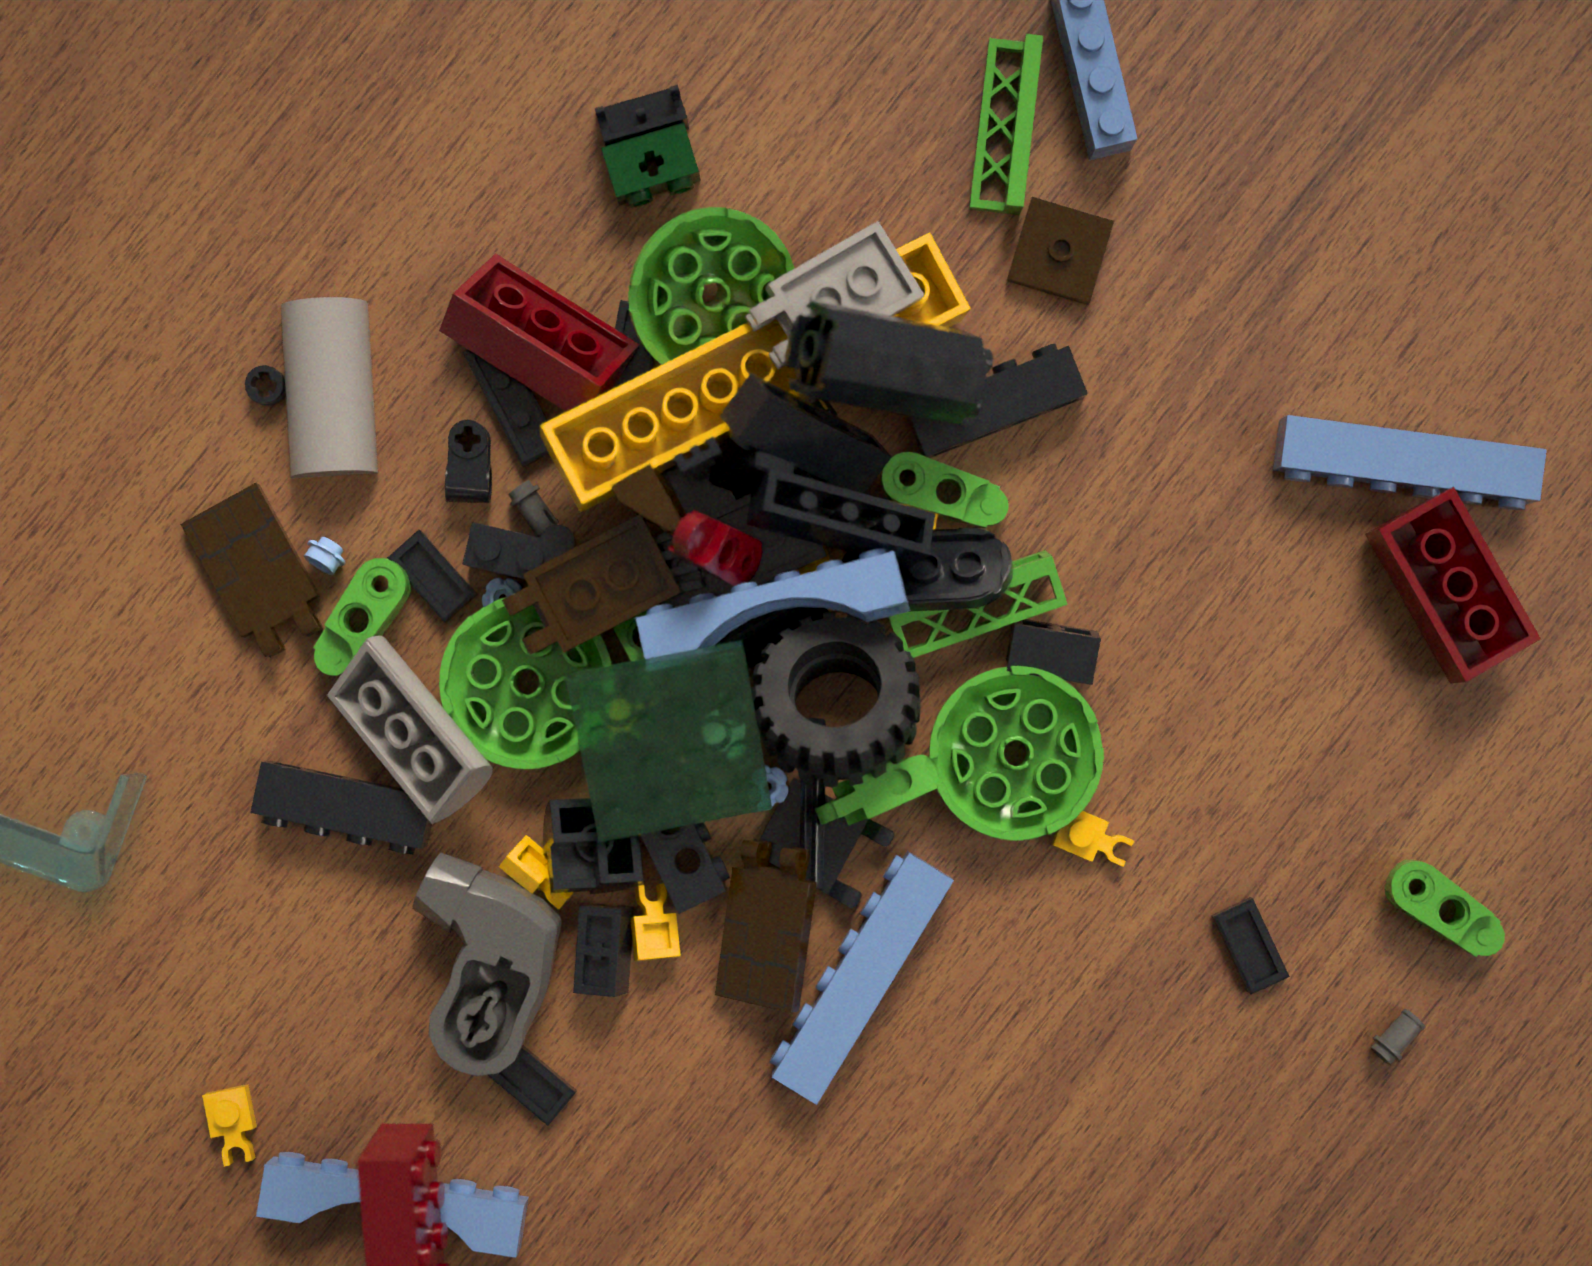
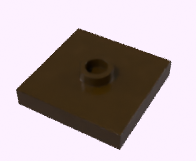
(1060, 250)

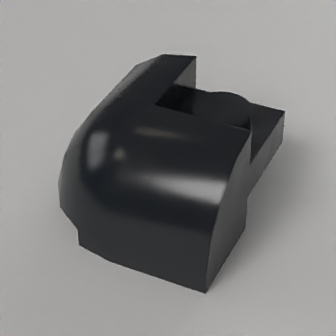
(578, 858)

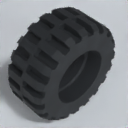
(827, 648)

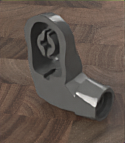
(499, 969)

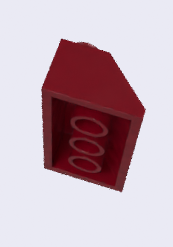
(536, 335)
(1453, 586)

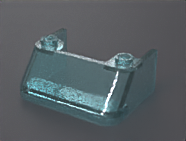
(86, 848)

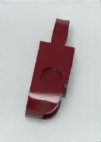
(717, 548)

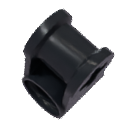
(468, 473)

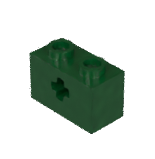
(630, 157)

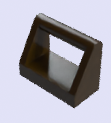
(652, 496)

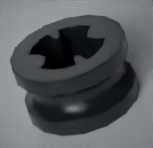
(256, 394)

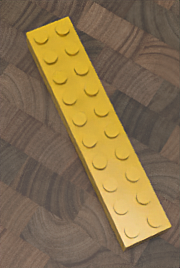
(683, 399)

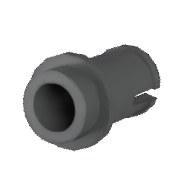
(532, 507)
(1397, 1037)

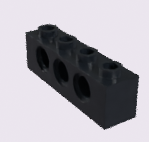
(687, 888)

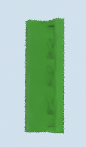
(1022, 126)
(1024, 571)

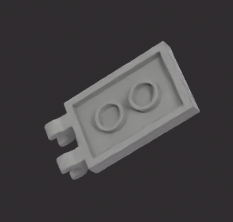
(853, 274)

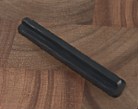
(811, 830)

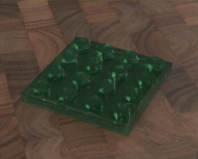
(669, 741)

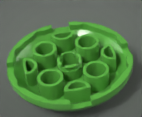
(694, 252)
(483, 692)
(1060, 759)

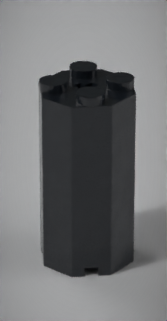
(887, 363)

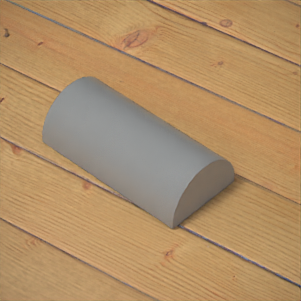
(329, 387)
(409, 730)

